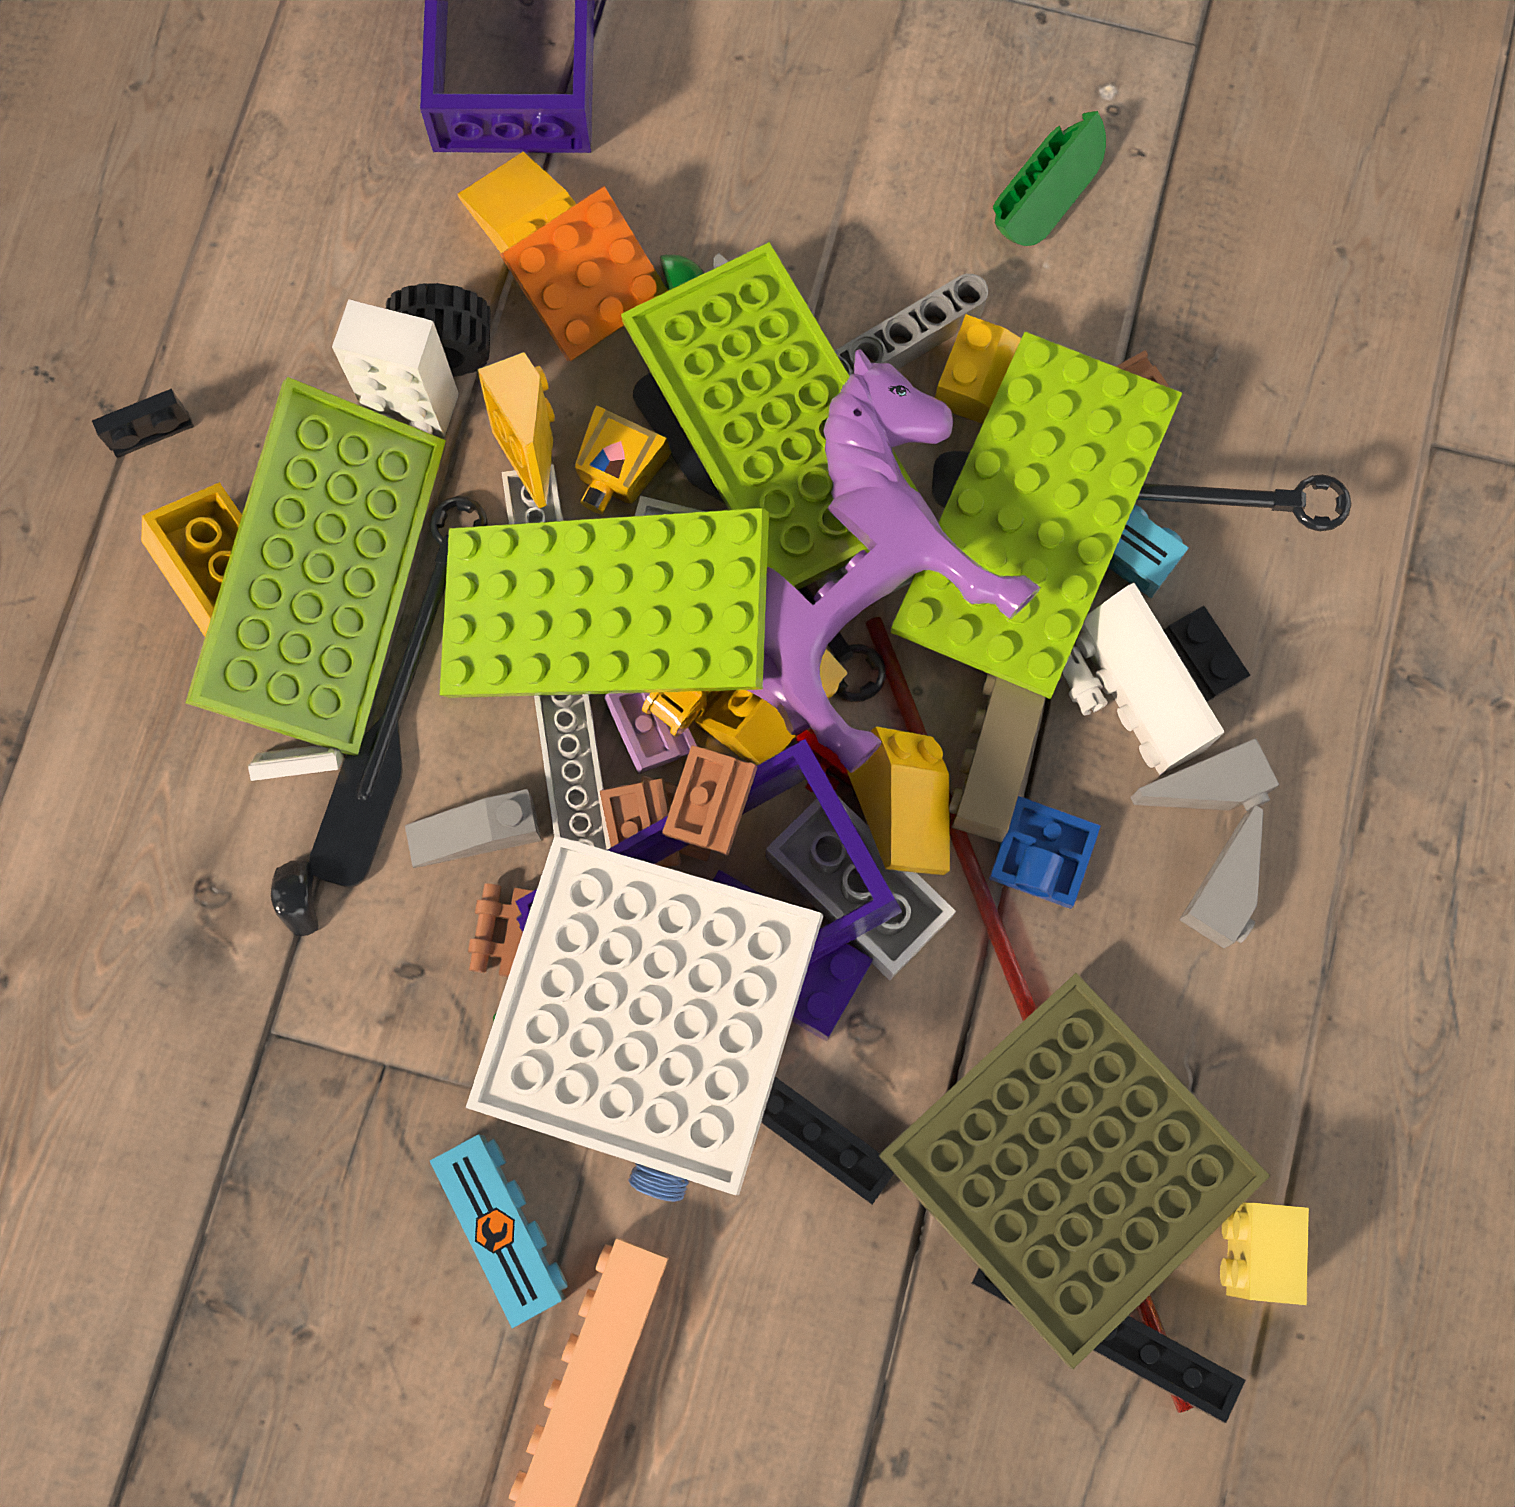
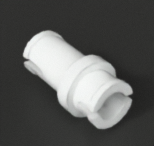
(1083, 686)

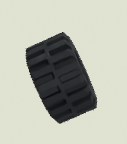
(459, 318)

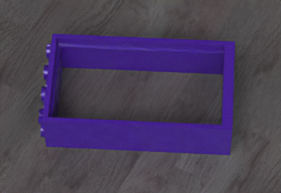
(506, 120)
(770, 780)

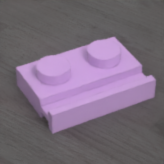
(645, 734)

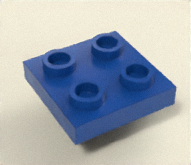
(1045, 852)

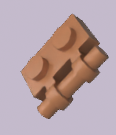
(482, 945)

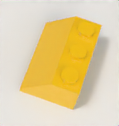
(753, 725)

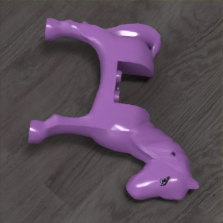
(903, 537)

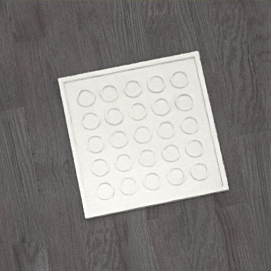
(646, 1014)

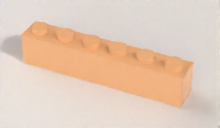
(593, 1377)

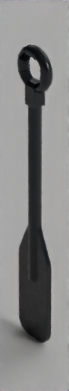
(664, 422)
(950, 464)
(371, 778)

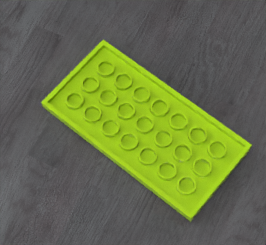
(753, 397)
(1042, 502)
(317, 570)
(606, 606)

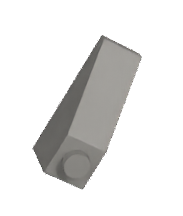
(1217, 783)
(474, 829)
(1230, 889)

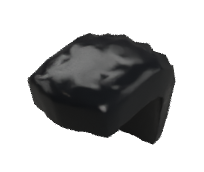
(293, 897)

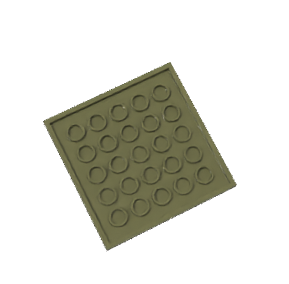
(1074, 1169)

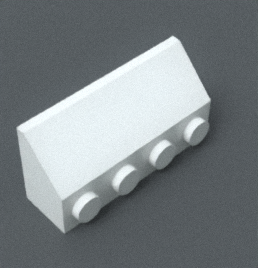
(1147, 681)

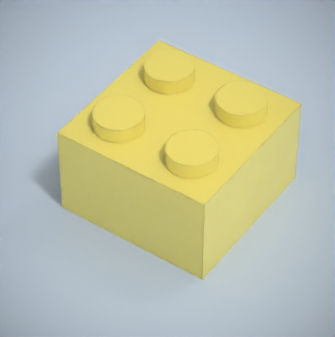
(1266, 1253)

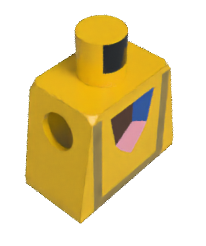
(617, 459)

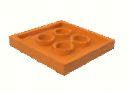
(583, 273)

